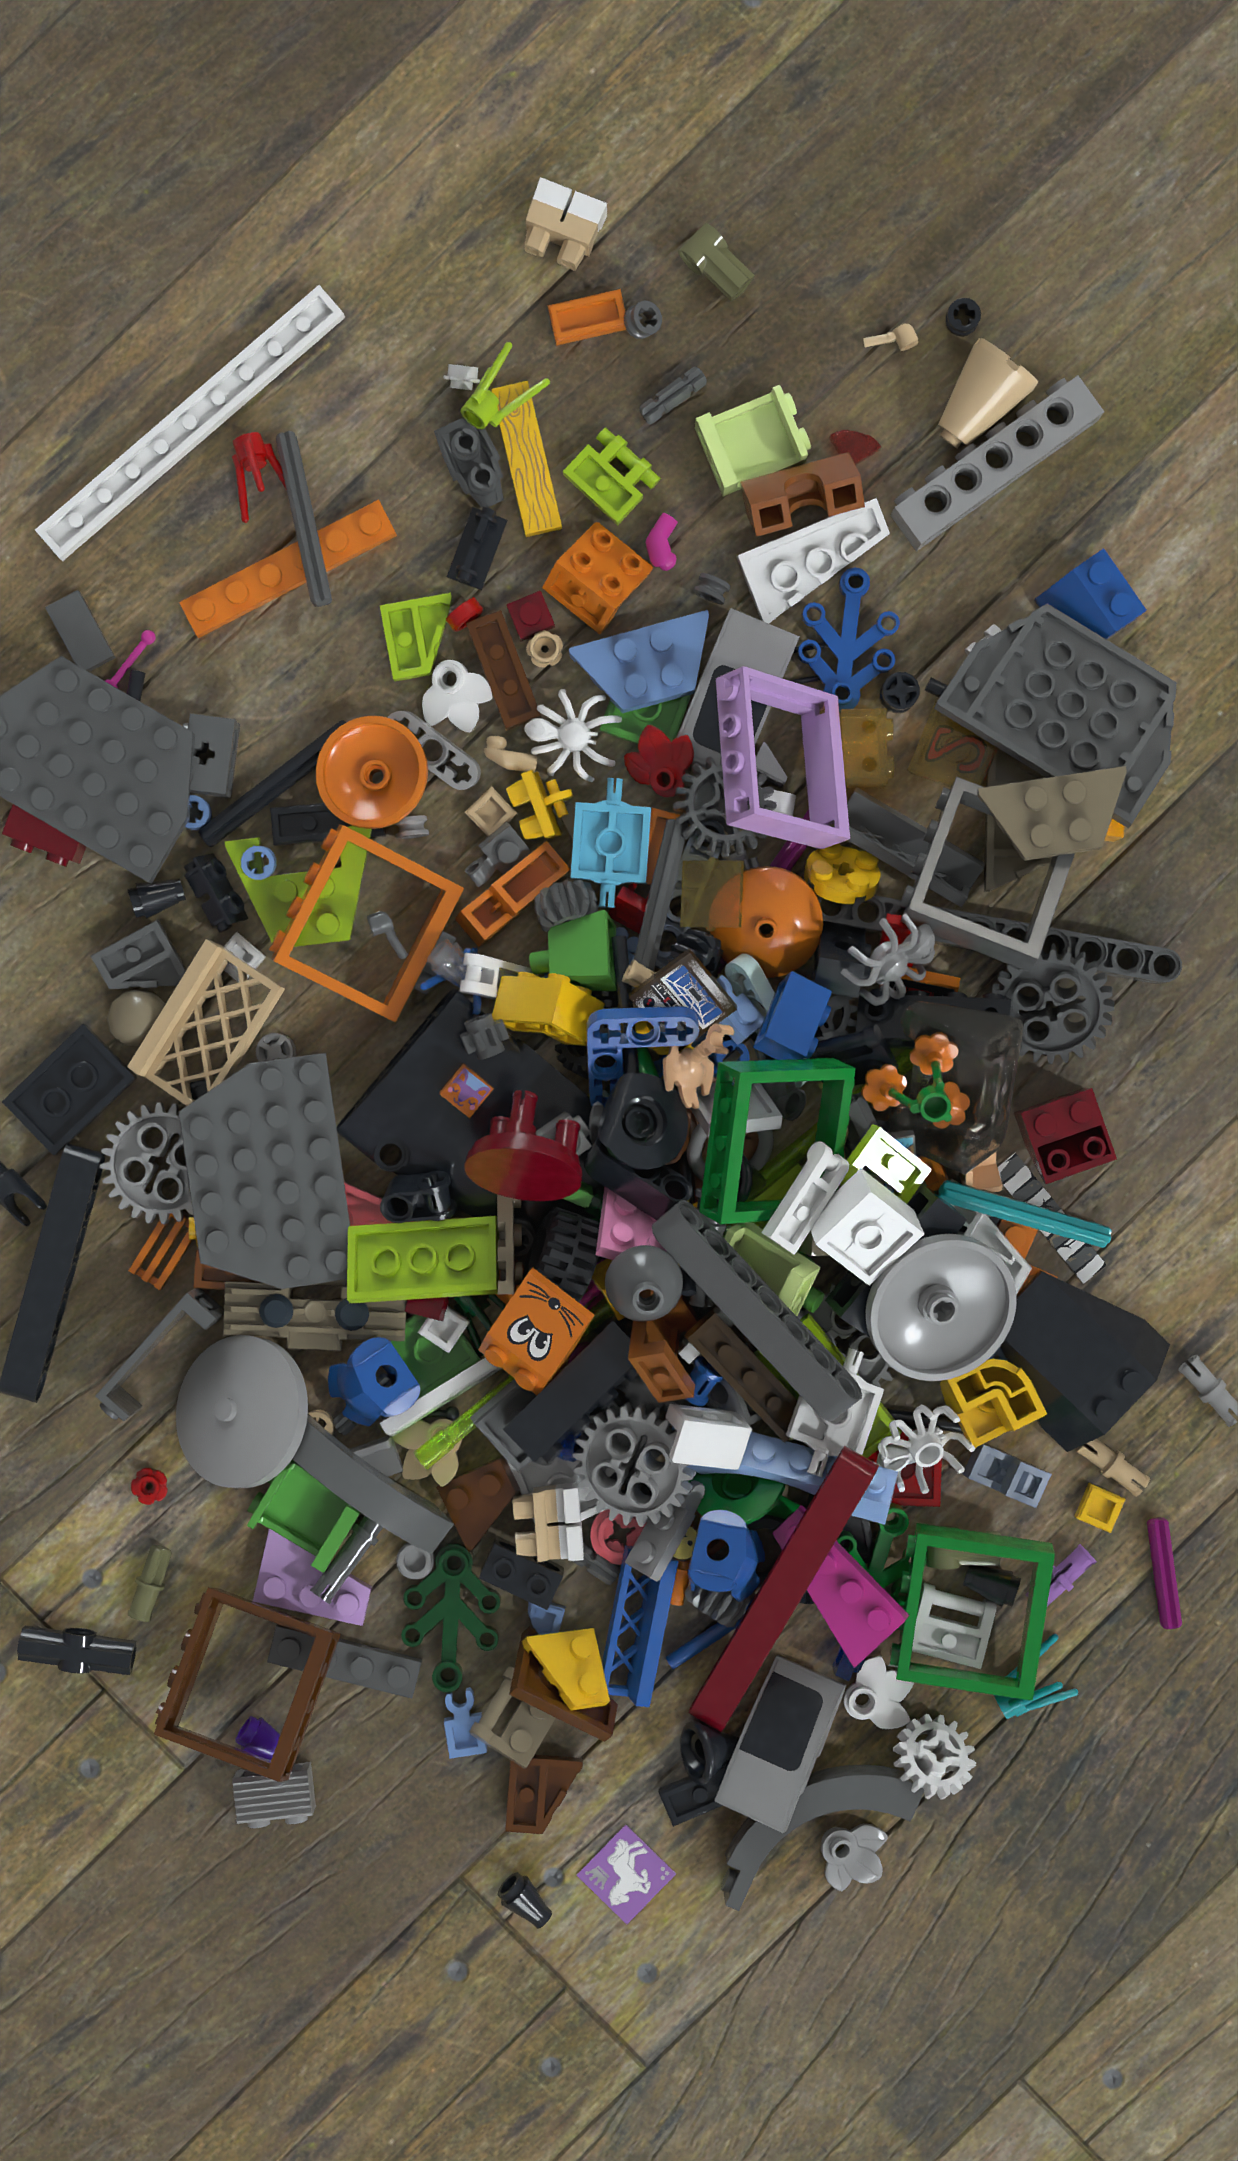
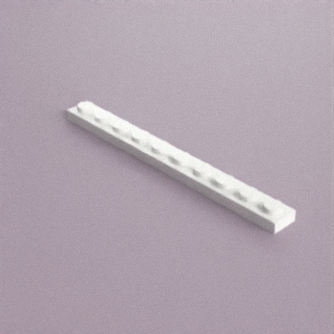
(190, 423)

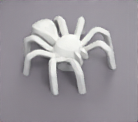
(571, 735)
(923, 1447)

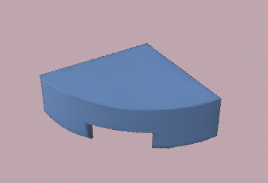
(546, 1620)

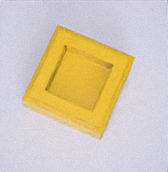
(1099, 1507)

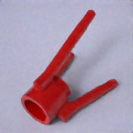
(252, 455)

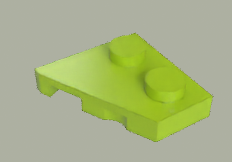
(414, 634)

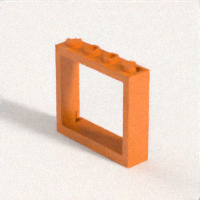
(417, 957)

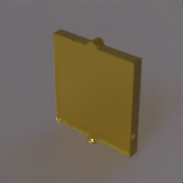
(712, 894)

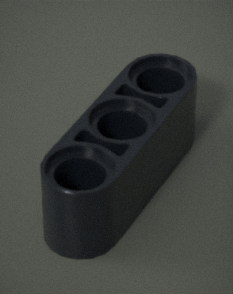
(648, 1190)

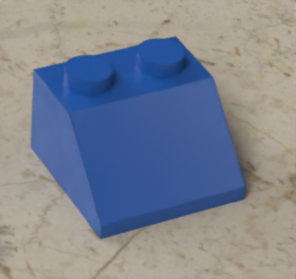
(1095, 596)

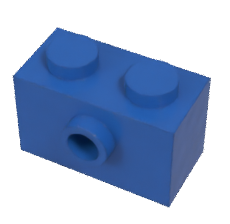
(794, 1019)

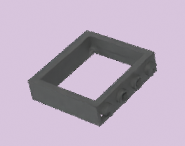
(962, 931)

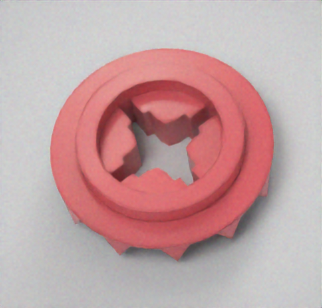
(601, 1530)

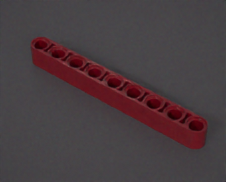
(783, 1588)

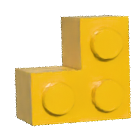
(546, 1006)

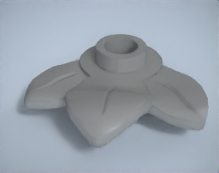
(856, 1858)

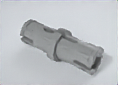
(1211, 1389)

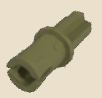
(150, 1583)

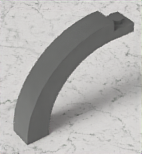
(370, 1490)
(826, 1792)

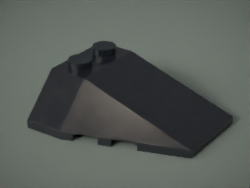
(1081, 1358)

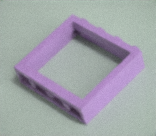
(821, 751)

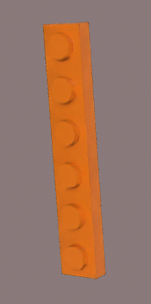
(285, 570)

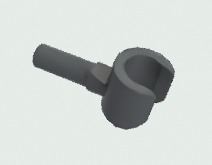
(382, 923)

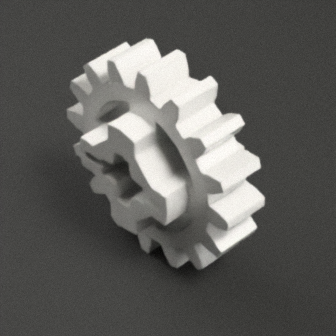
(921, 1764)

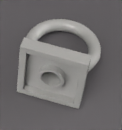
(762, 1118)

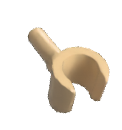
(903, 335)

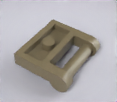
(523, 1731)

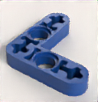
(613, 1041)

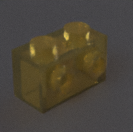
(865, 747)

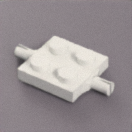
(848, 1429)

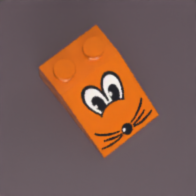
(536, 1332)

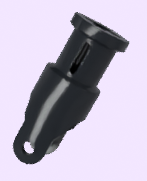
(13, 1183)

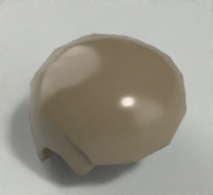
(133, 1016)

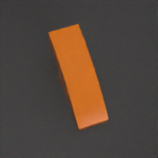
(511, 894)

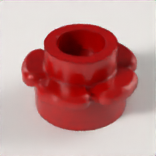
(152, 1476)

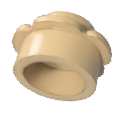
(541, 639)

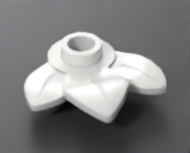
(455, 701)
(883, 1693)

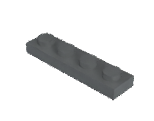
(350, 1663)

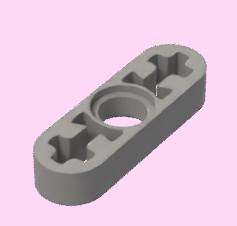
(460, 759)

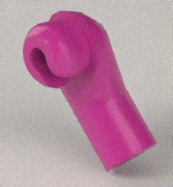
(658, 545)

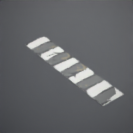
(1026, 1188)

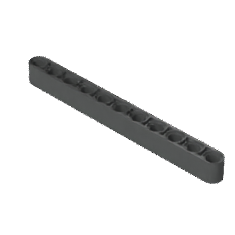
(1106, 948)

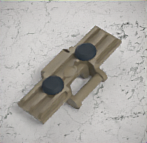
(309, 1323)

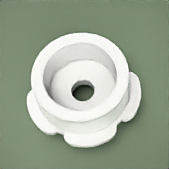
(462, 376)

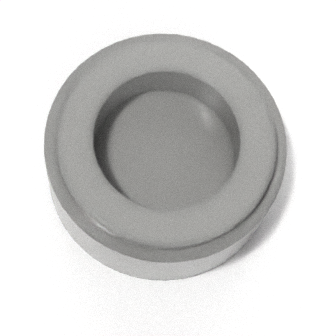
(414, 1562)

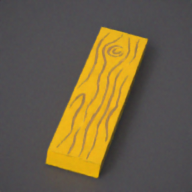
(528, 463)

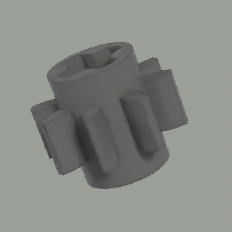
(484, 1036)

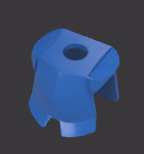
(360, 1390)
(738, 1569)

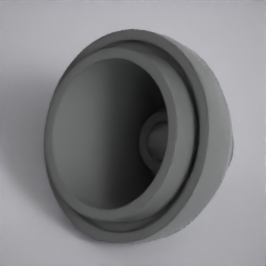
(639, 1270)

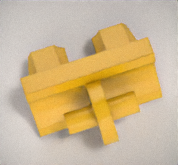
(532, 790)

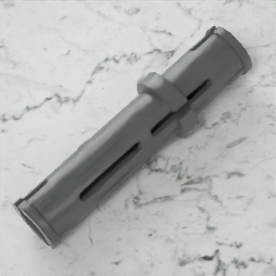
(347, 1558)

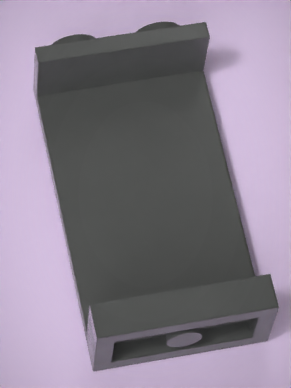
(199, 1306)

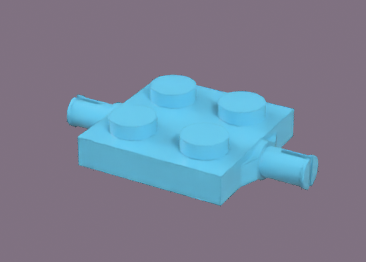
(610, 842)

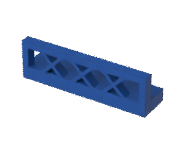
(649, 1634)

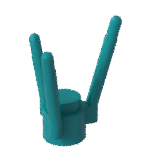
(1015, 1706)

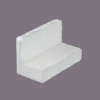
(708, 1436)

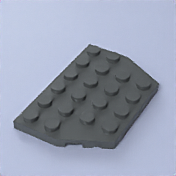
(1067, 704)
(96, 765)
(269, 1174)

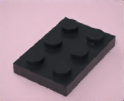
(69, 1089)

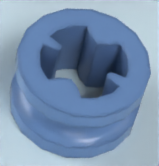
(205, 808)
(268, 869)

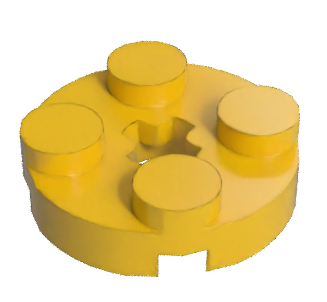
(859, 868)

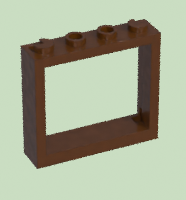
(184, 1676)

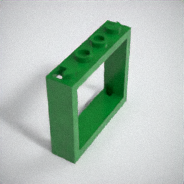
(730, 1123)
(1038, 1552)

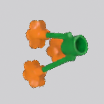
(937, 1103)

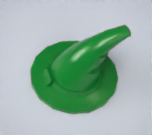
(744, 1495)

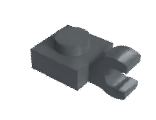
(501, 852)

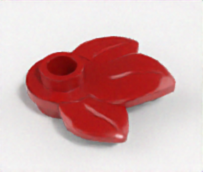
(658, 756)

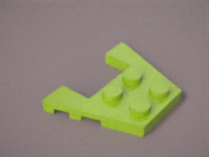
(335, 909)

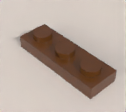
(503, 670)

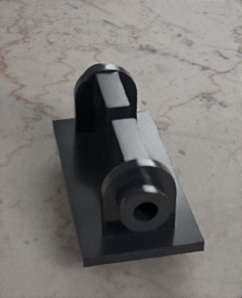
(477, 547)
(208, 875)

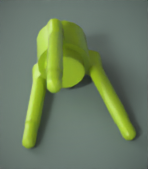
(482, 405)

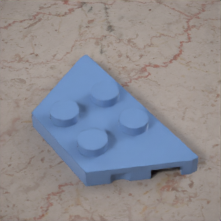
(647, 662)

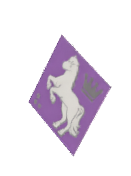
(626, 1874)

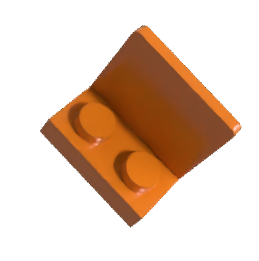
(596, 576)

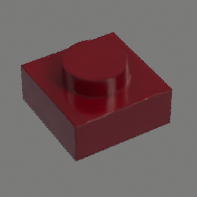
(530, 615)

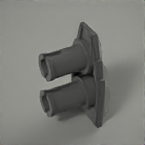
(471, 461)

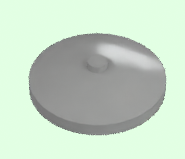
(941, 1307)
(241, 1411)

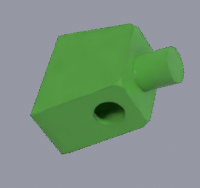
(581, 952)

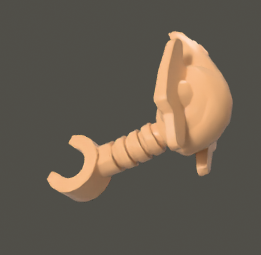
(692, 1066)

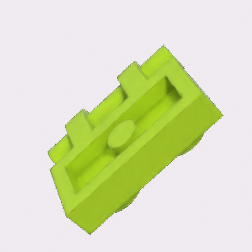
(603, 483)

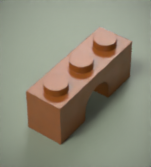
(827, 483)

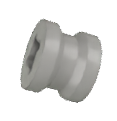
(270, 1047)

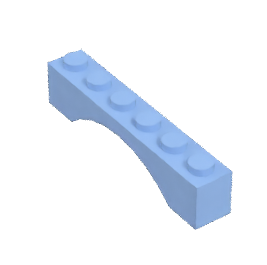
(789, 1463)

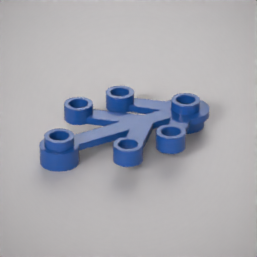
(847, 647)

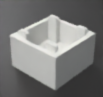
(866, 1227)

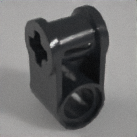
(423, 1197)

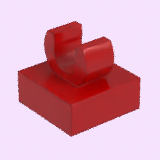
(629, 908)

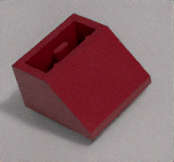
(1065, 1135)

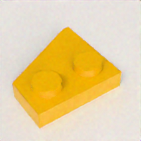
(572, 1665)

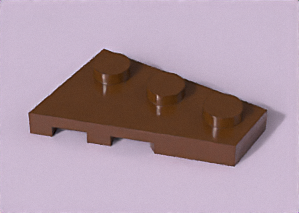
(534, 1689)

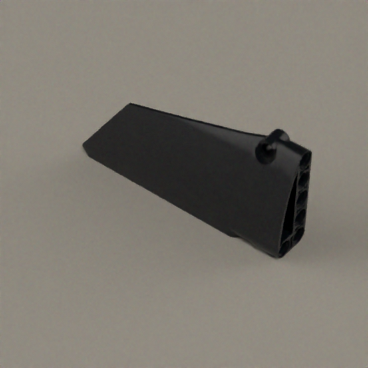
(436, 1136)

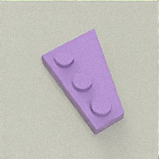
(287, 1581)

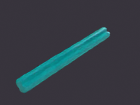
(1025, 1214)

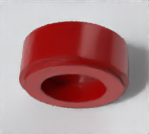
(464, 613)

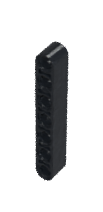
(52, 1273)

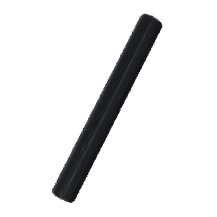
(265, 791)

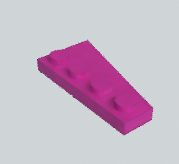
(849, 1598)

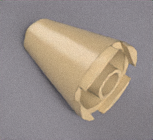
(983, 394)

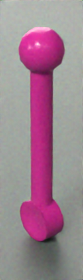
(147, 638)

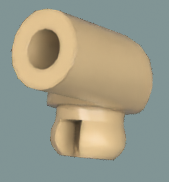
(508, 759)

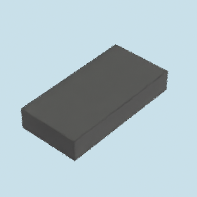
(80, 631)

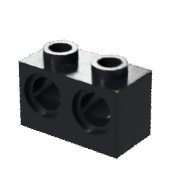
(521, 1574)

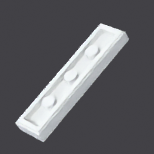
(439, 1397)

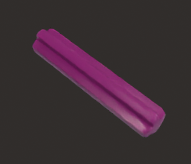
(1164, 1573)

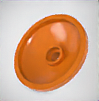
(355, 755)
(788, 905)

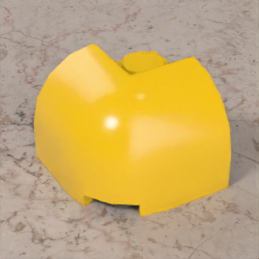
(992, 1400)

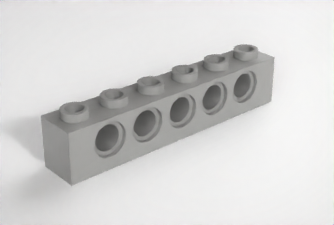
(1079, 413)

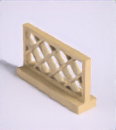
(186, 1005)

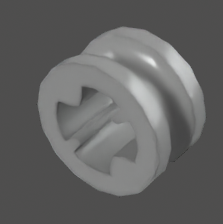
(412, 827)

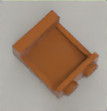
(655, 1351)

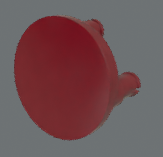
(522, 1164)

